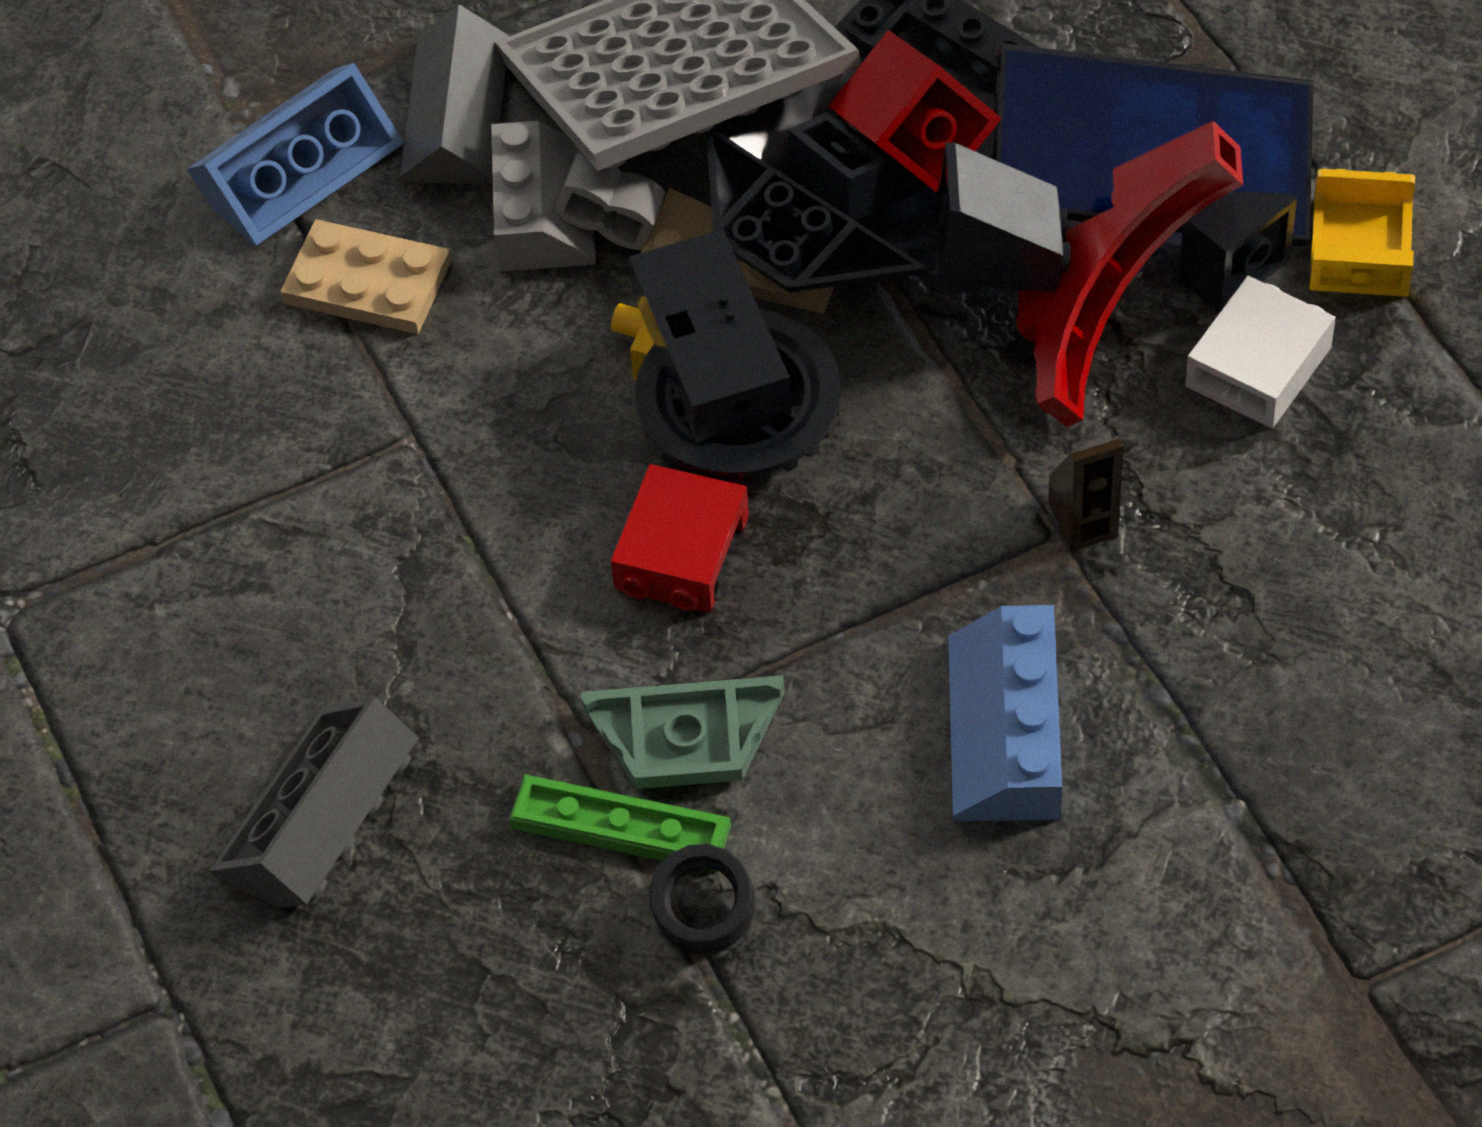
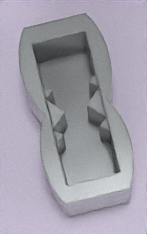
(610, 201)

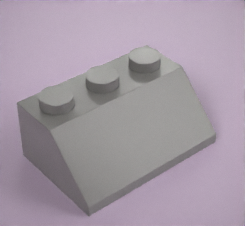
(527, 179)

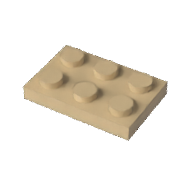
(366, 276)

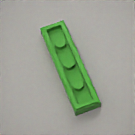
(612, 819)

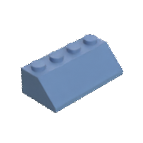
(296, 154)
(1005, 717)

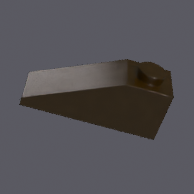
(1088, 494)

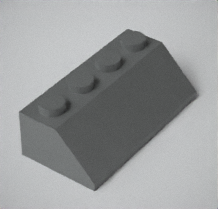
(316, 803)

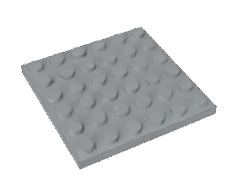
(656, 70)

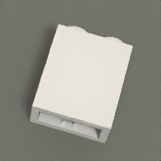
(1260, 351)

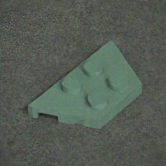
(685, 729)

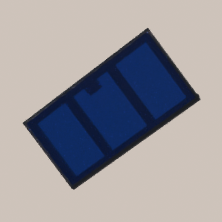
(1086, 113)

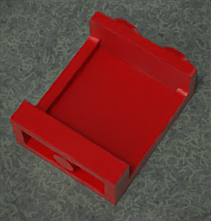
(678, 537)

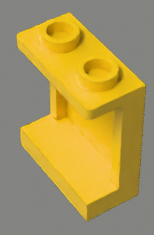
(1362, 232)

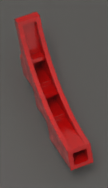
(1150, 203)

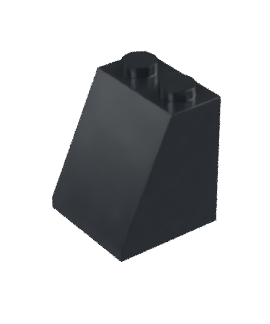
(996, 225)

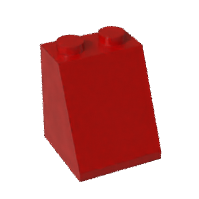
(912, 108)

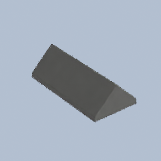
(454, 101)

